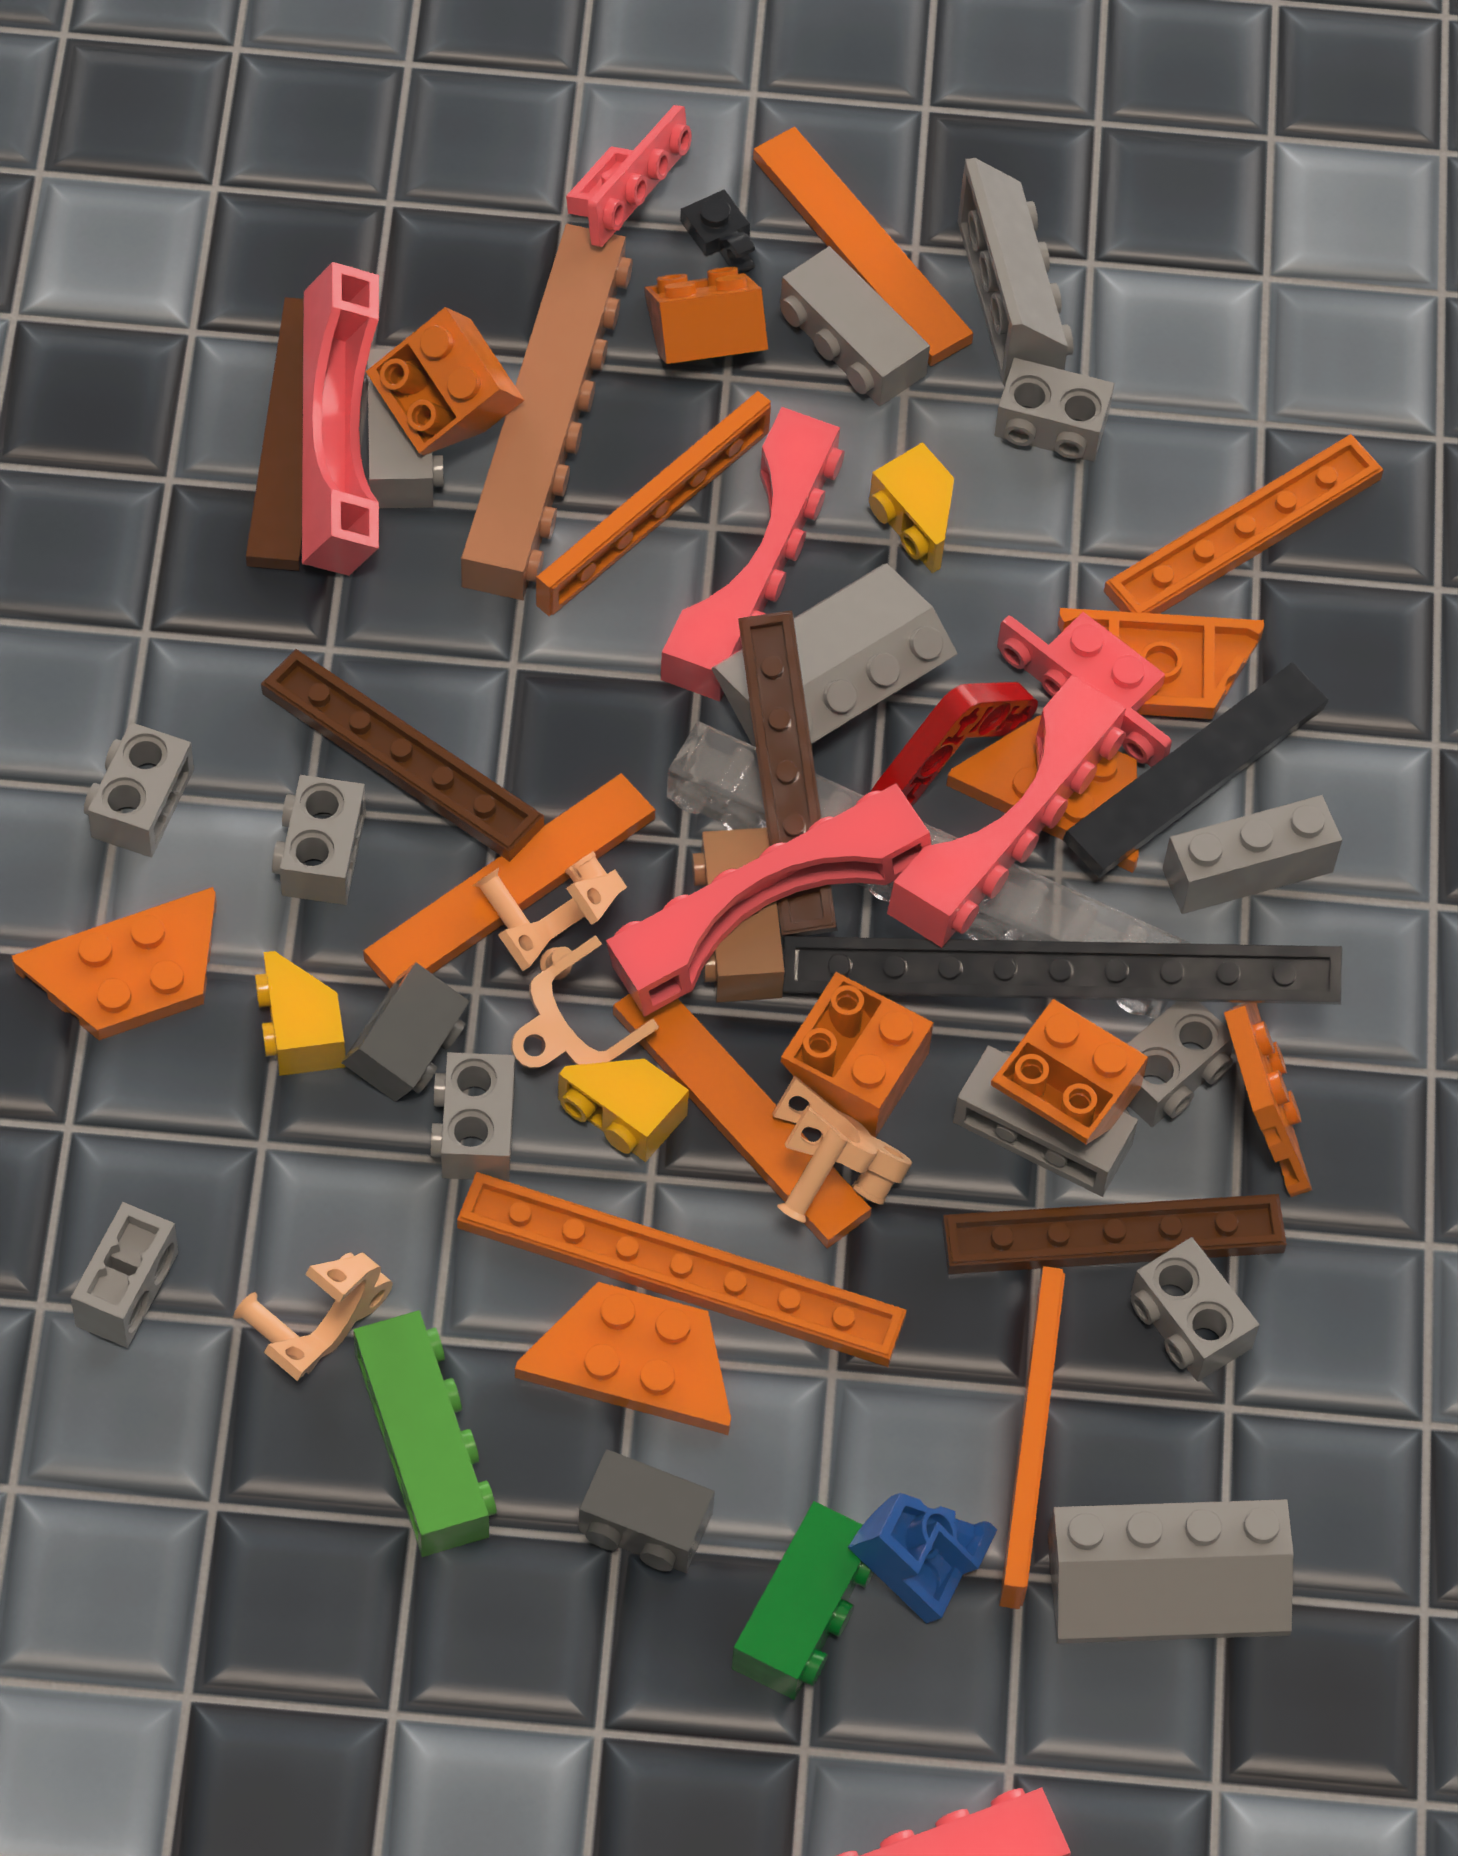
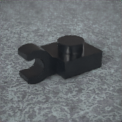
(720, 226)

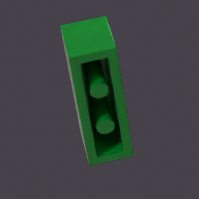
(803, 1604)

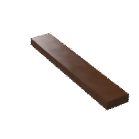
(277, 506)
(403, 755)
(784, 755)
(1111, 1233)

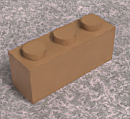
(751, 956)

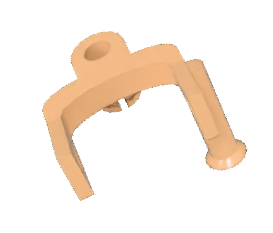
(591, 896)
(550, 1024)
(842, 1142)
(357, 1291)

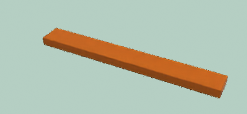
(682, 1269)

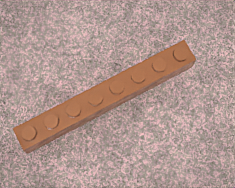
(544, 428)

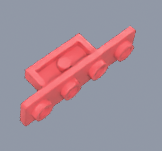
(627, 176)
(1100, 661)

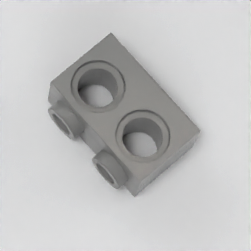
(1055, 401)
(149, 791)
(328, 839)
(1177, 1065)
(479, 1116)
(124, 1274)
(1206, 1304)

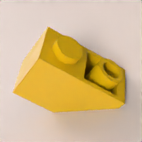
(915, 500)
(304, 1018)
(625, 1100)

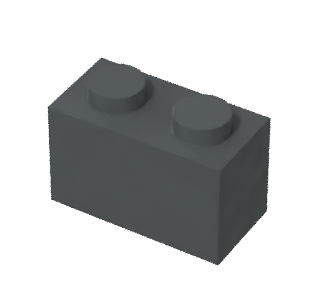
(407, 1033)
(645, 1512)

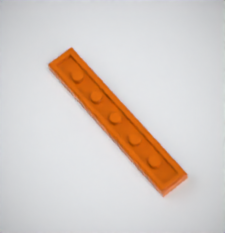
(860, 240)
(653, 504)
(1245, 529)
(465, 913)
(742, 1113)
(1032, 1438)

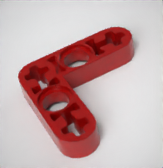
(961, 714)

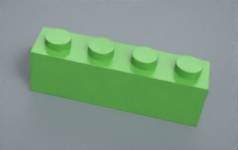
(422, 1432)

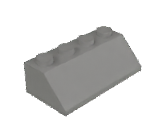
(1011, 270)
(853, 651)
(1171, 1571)

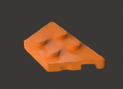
(1193, 652)
(1009, 766)
(128, 967)
(1270, 1101)
(634, 1356)

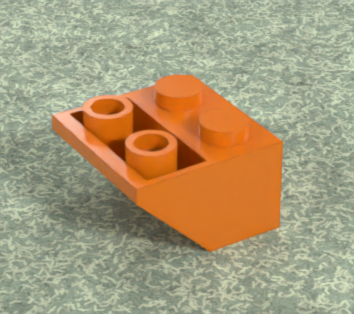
(706, 315)
(444, 383)
(859, 1051)
(1072, 1073)

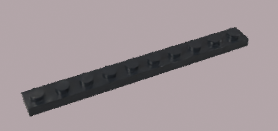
(1068, 969)

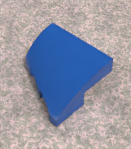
(921, 1551)

